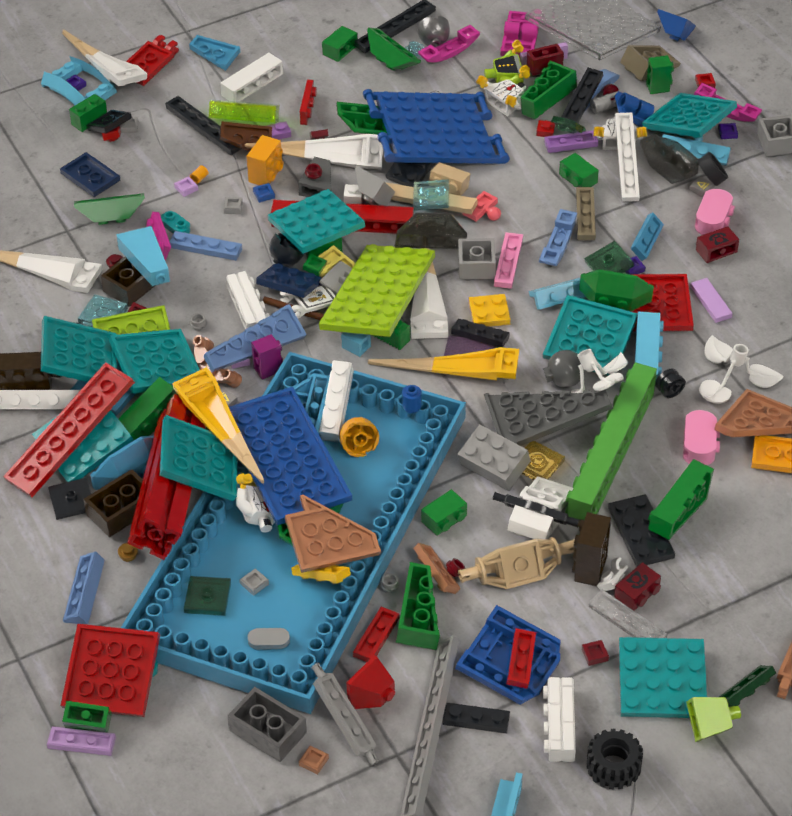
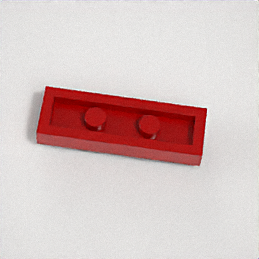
(307, 102)
(376, 634)
(521, 658)

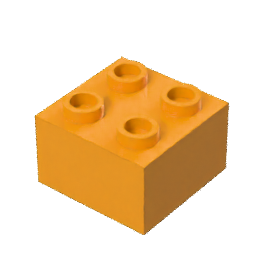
(264, 160)

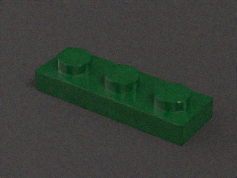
(747, 685)

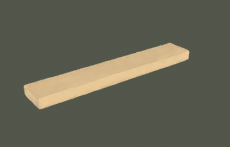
(456, 202)

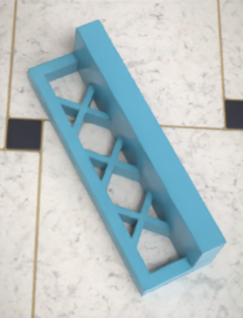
(556, 293)
(508, 796)

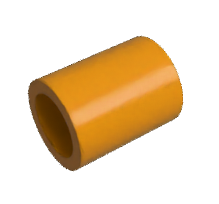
(199, 174)

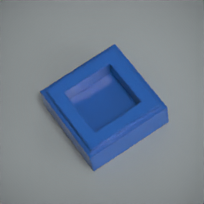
(263, 192)

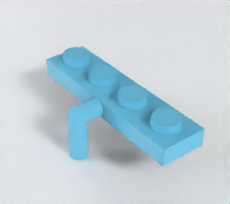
(700, 148)

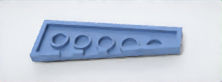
(281, 324)

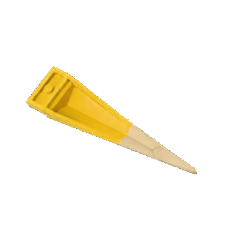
(484, 364)
(205, 400)

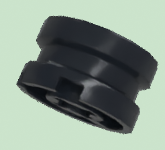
(670, 383)

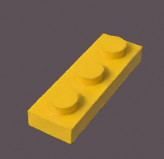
(333, 573)

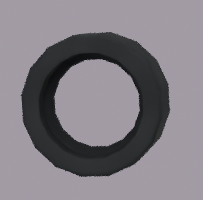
(712, 168)

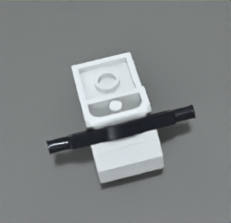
(538, 509)

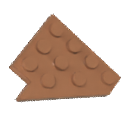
(755, 416)
(327, 538)

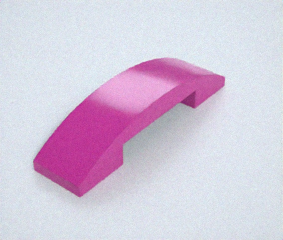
(451, 48)
(747, 113)

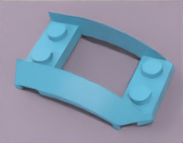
(57, 82)

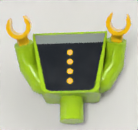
(509, 66)

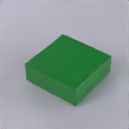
(314, 264)

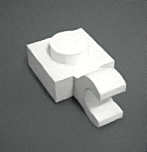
(613, 576)

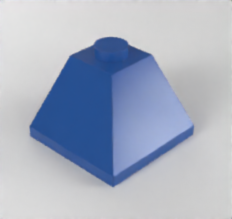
(675, 25)

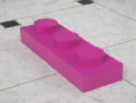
(160, 233)

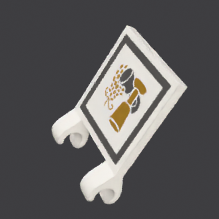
(317, 299)

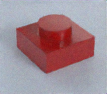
(707, 79)
(545, 128)
(112, 135)

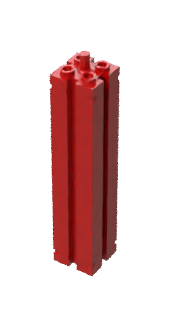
(161, 501)

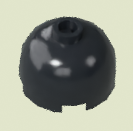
(284, 251)

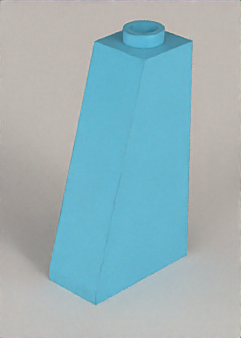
(145, 254)

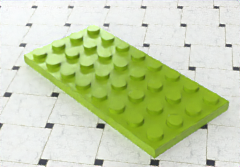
(377, 290)

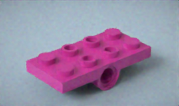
(519, 29)

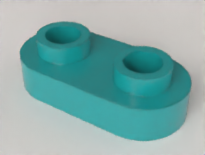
(174, 222)

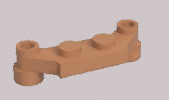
(203, 345)

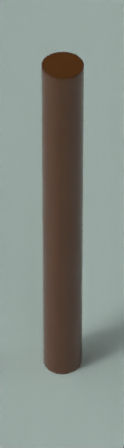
(279, 304)

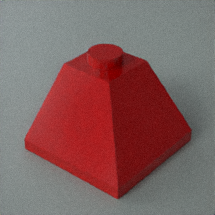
(370, 686)

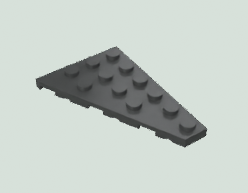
(529, 416)

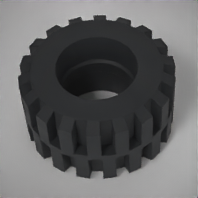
(614, 773)

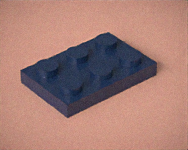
(90, 174)
(288, 280)

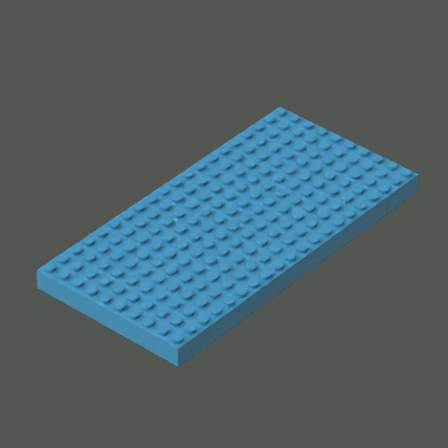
(317, 614)

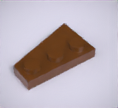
(240, 134)

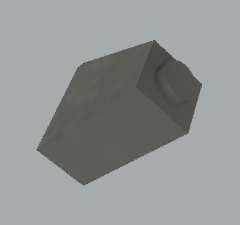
(309, 187)

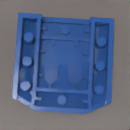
(490, 656)

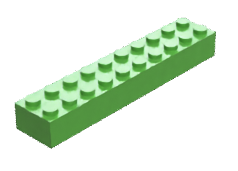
(612, 443)

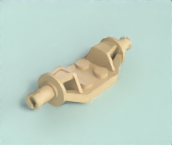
(518, 563)

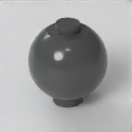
(563, 369)

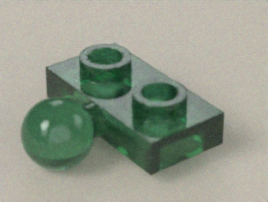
(567, 124)

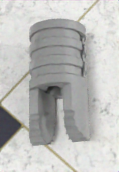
(602, 103)

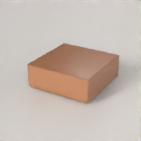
(313, 759)

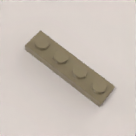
(585, 213)

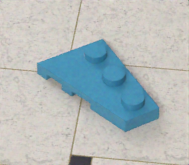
(215, 51)

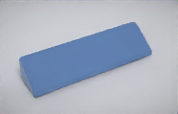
(84, 589)

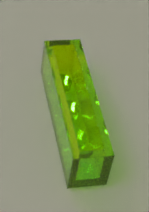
(244, 111)

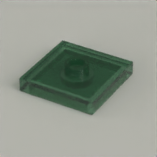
(610, 259)
(207, 595)

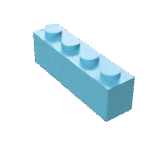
(649, 340)

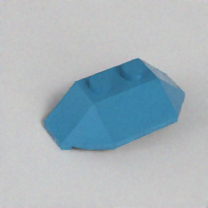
(312, 395)
(131, 456)

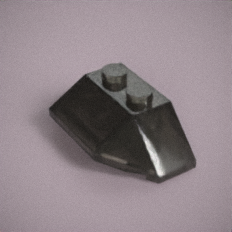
(669, 158)
(430, 231)

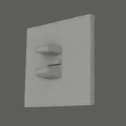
(336, 276)

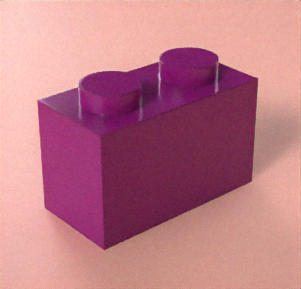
(266, 356)

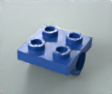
(639, 108)

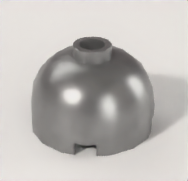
(433, 31)

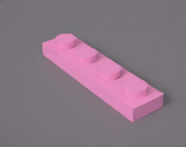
(508, 260)

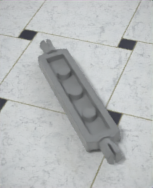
(344, 714)

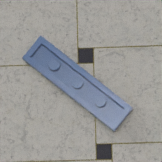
(205, 245)

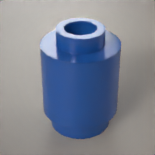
(411, 398)

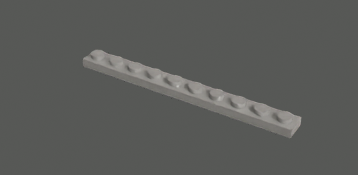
(430, 728)

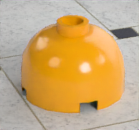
(359, 436)

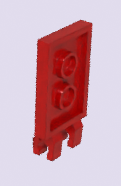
(154, 56)

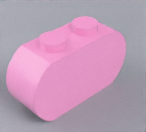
(714, 211)
(700, 437)

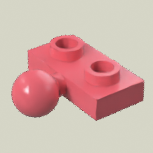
(485, 206)

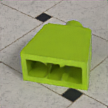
(711, 716)

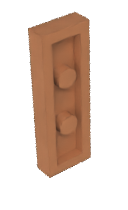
(439, 572)

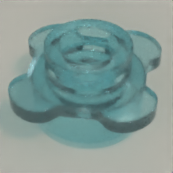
(414, 47)

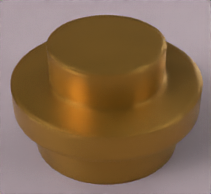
(127, 552)

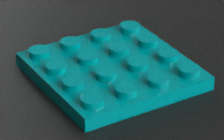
(689, 115)
(316, 221)
(591, 326)
(74, 349)
(153, 355)
(99, 444)
(197, 459)
(660, 676)

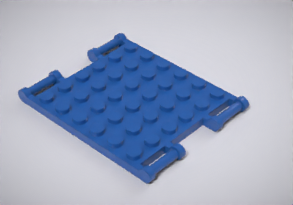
(435, 127)

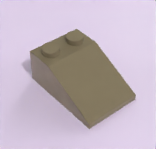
(636, 59)

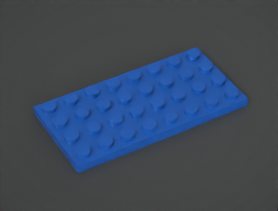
(288, 454)

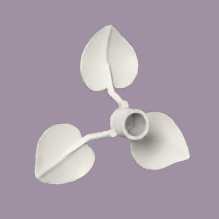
(720, 352)
(589, 363)

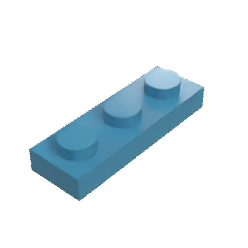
(647, 236)

